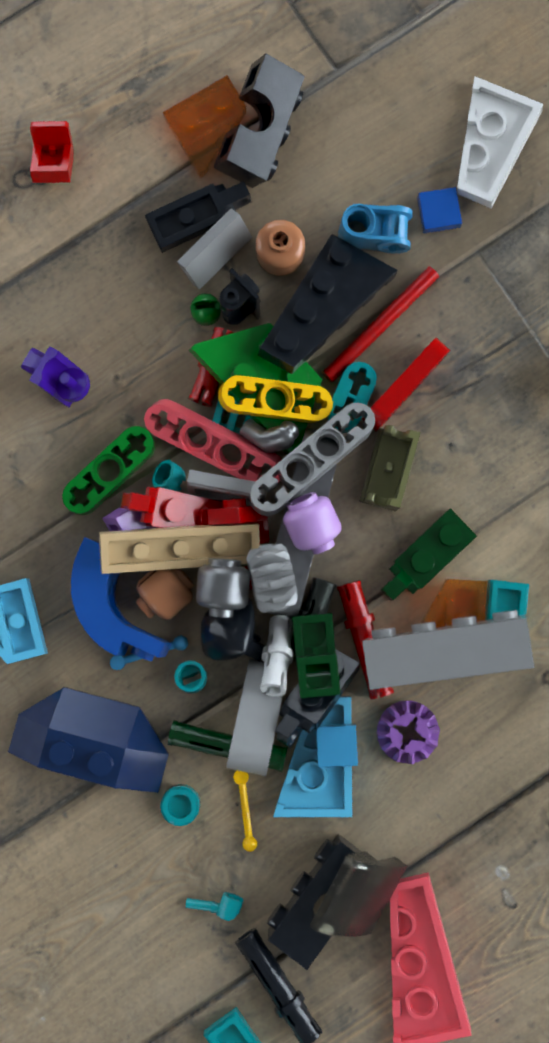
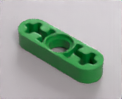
(92, 468)

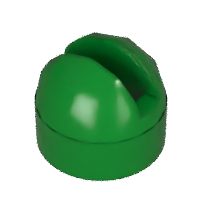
(205, 316)

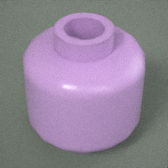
(312, 523)

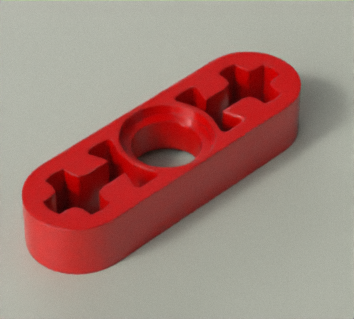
(408, 382)

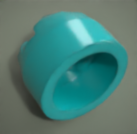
(168, 476)
(187, 670)

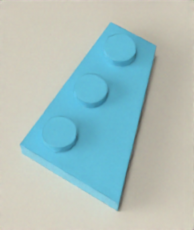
(316, 790)

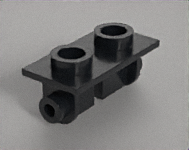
(239, 299)

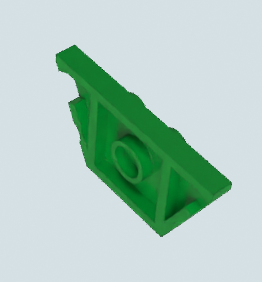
(238, 355)

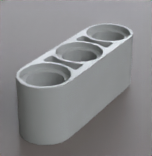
(254, 725)

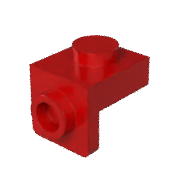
(51, 152)
(235, 512)

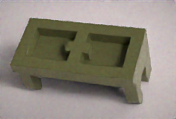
(389, 468)

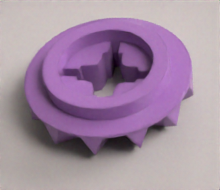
(402, 714)

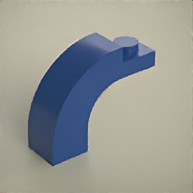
(98, 610)

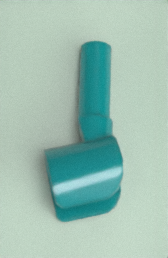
(227, 908)

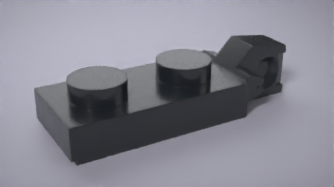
(194, 213)
(310, 712)

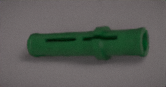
(215, 743)

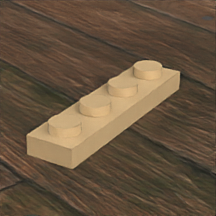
(175, 546)

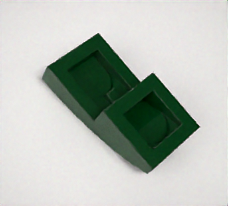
(316, 655)

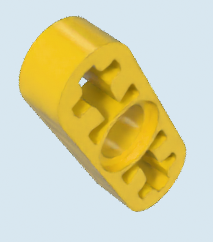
(304, 392)

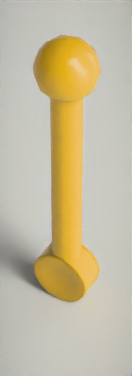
(249, 842)

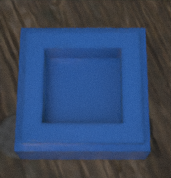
(439, 210)

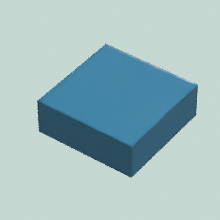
(337, 745)

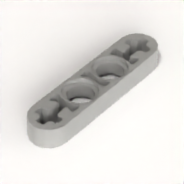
(315, 462)

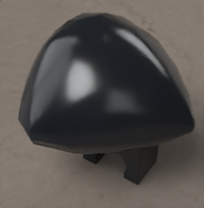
(231, 636)

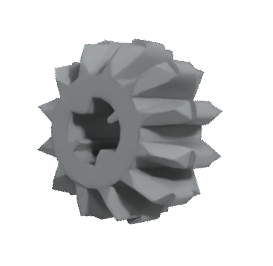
(272, 578)

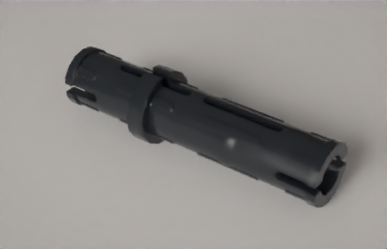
(287, 1000)

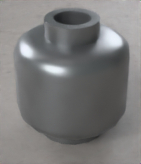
(223, 586)

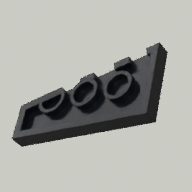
(327, 297)

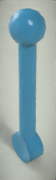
(119, 662)

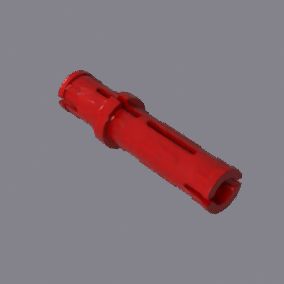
(361, 627)

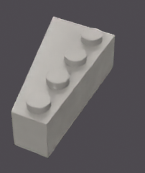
(448, 651)

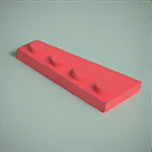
(424, 979)

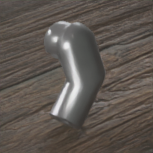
(270, 439)

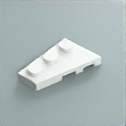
(494, 139)

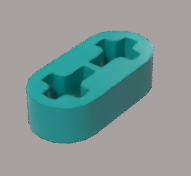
(344, 387)

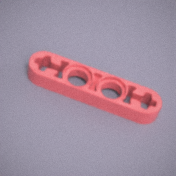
(216, 438)

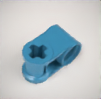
(379, 227)

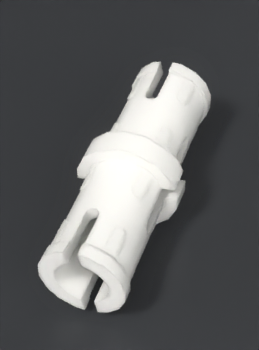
(277, 656)

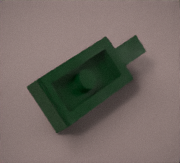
(428, 554)

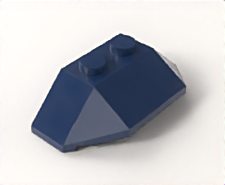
(91, 740)

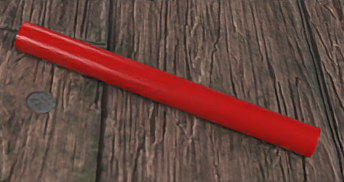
(380, 324)

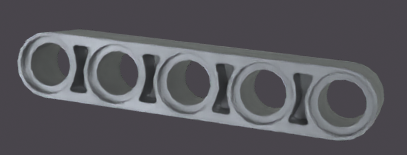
(300, 559)

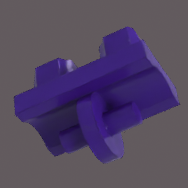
(56, 375)

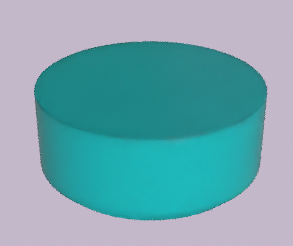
(180, 805)

